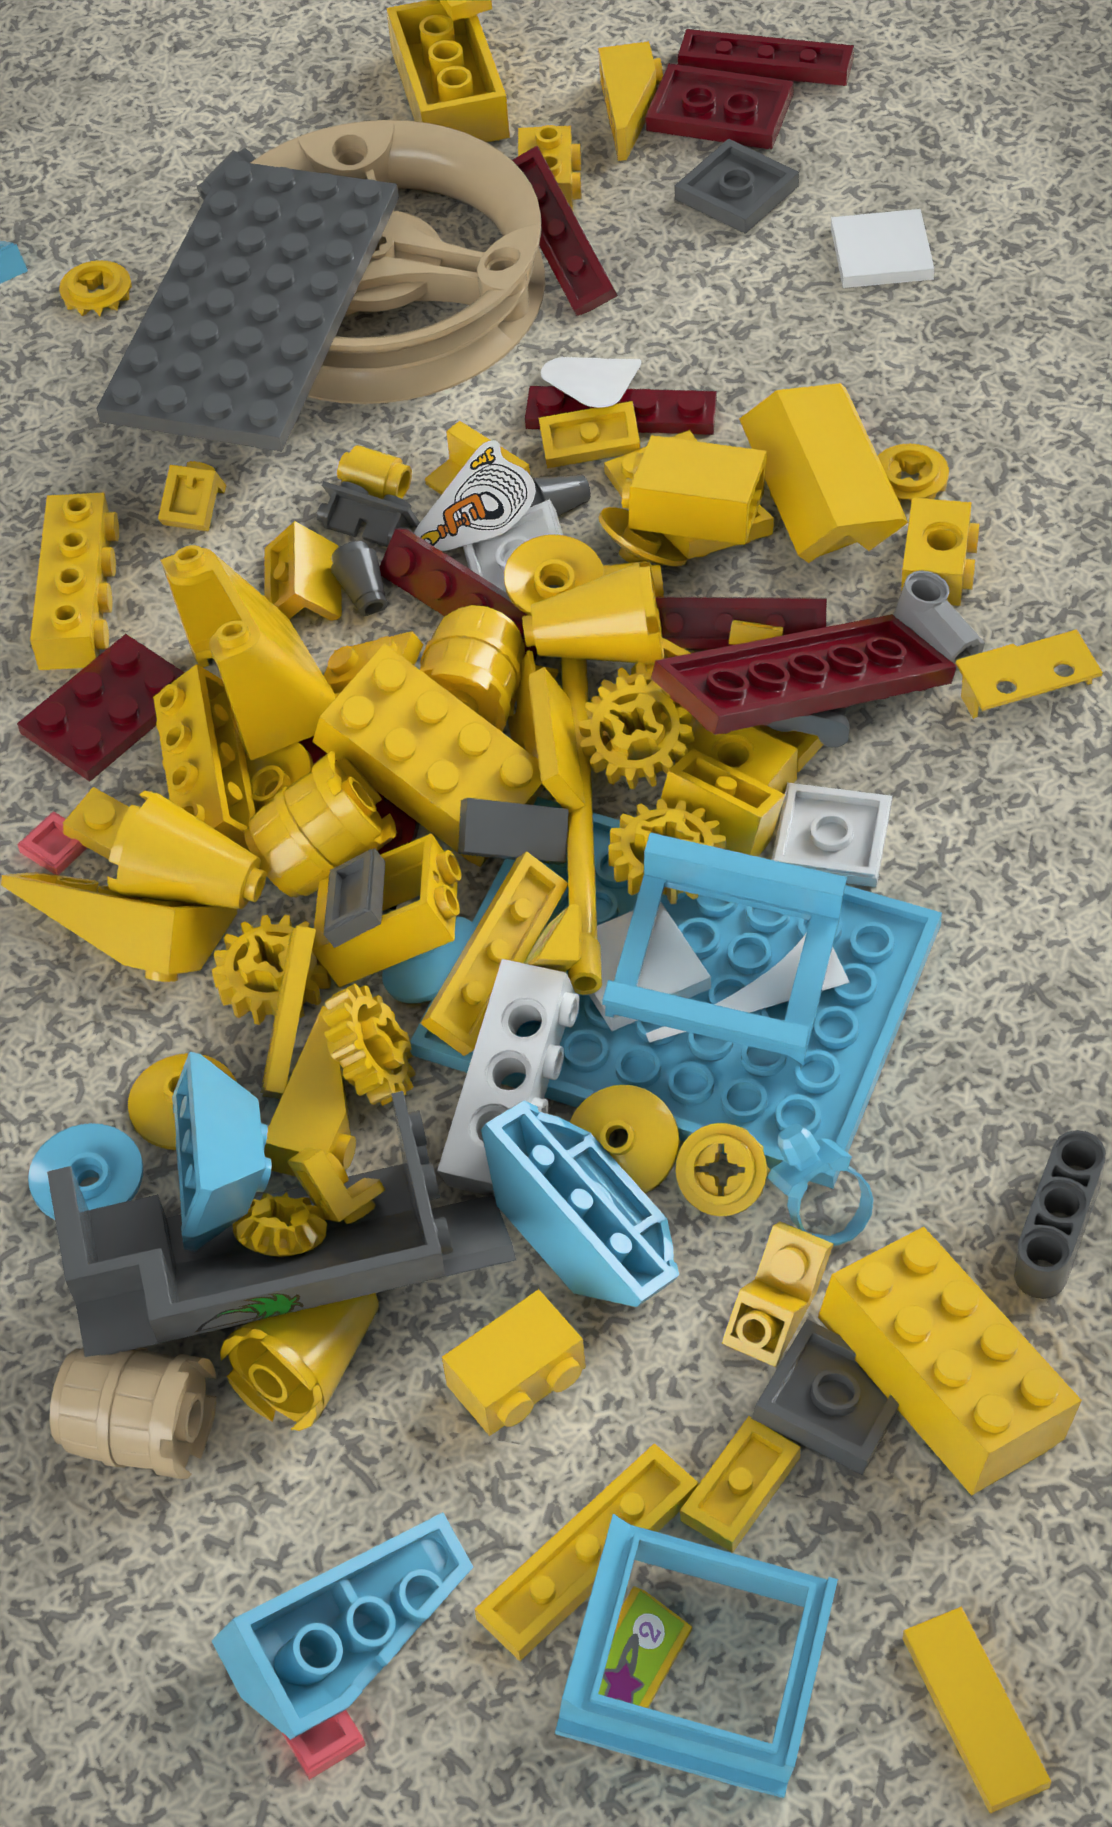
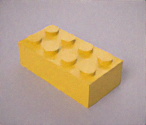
(448, 70)
(424, 746)
(949, 1359)

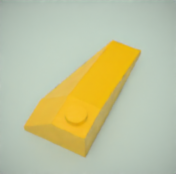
(132, 930)

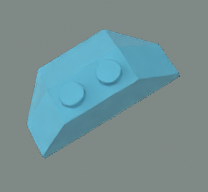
(217, 1150)
(578, 1207)

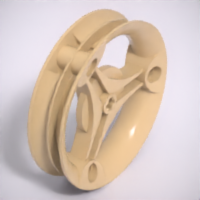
(414, 264)

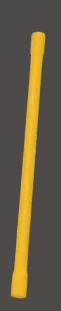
(586, 973)

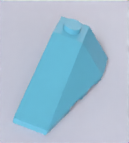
(330, 1636)

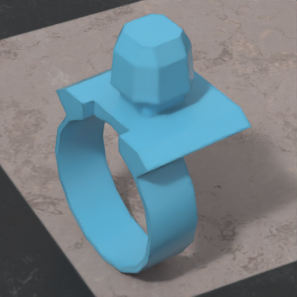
(802, 1162)

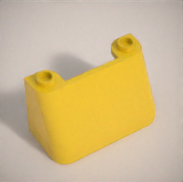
(260, 656)

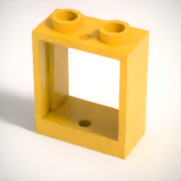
(410, 871)

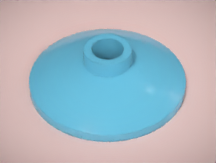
(423, 975)
(91, 1152)

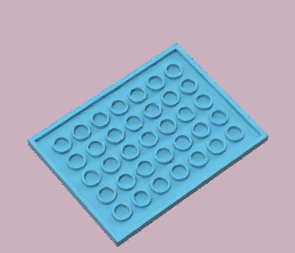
(721, 1081)

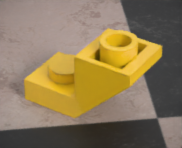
(780, 1294)

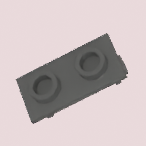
(352, 505)

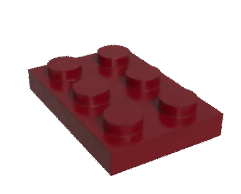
(719, 106)
(101, 708)

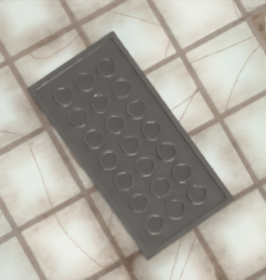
(249, 305)

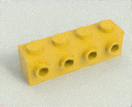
(72, 581)
(204, 753)

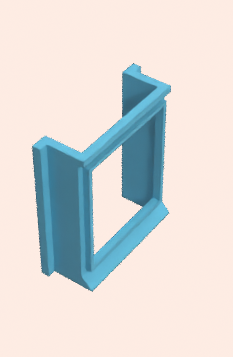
(743, 881)
(669, 1738)

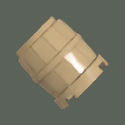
(134, 1409)

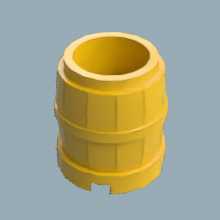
(477, 660)
(317, 826)

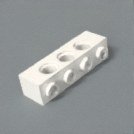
(518, 996)

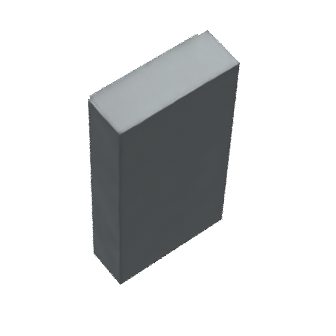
(511, 829)
(354, 897)

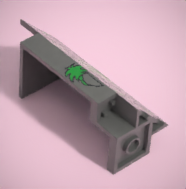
(144, 1289)

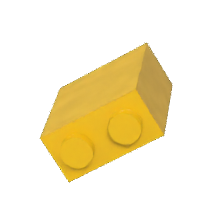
(695, 489)

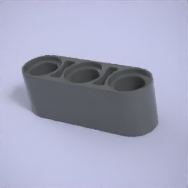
(1064, 1192)

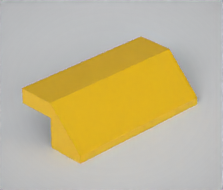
(822, 469)

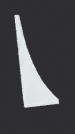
(770, 988)

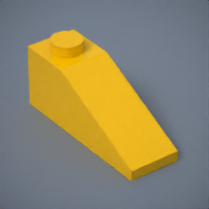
(628, 89)
(312, 1107)

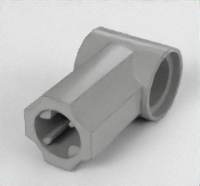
(929, 614)

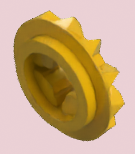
(89, 276)
(915, 459)
(704, 1189)
(266, 1229)

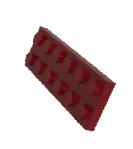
(802, 673)

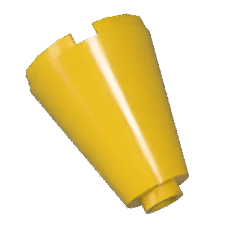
(600, 620)
(181, 859)
(297, 1357)

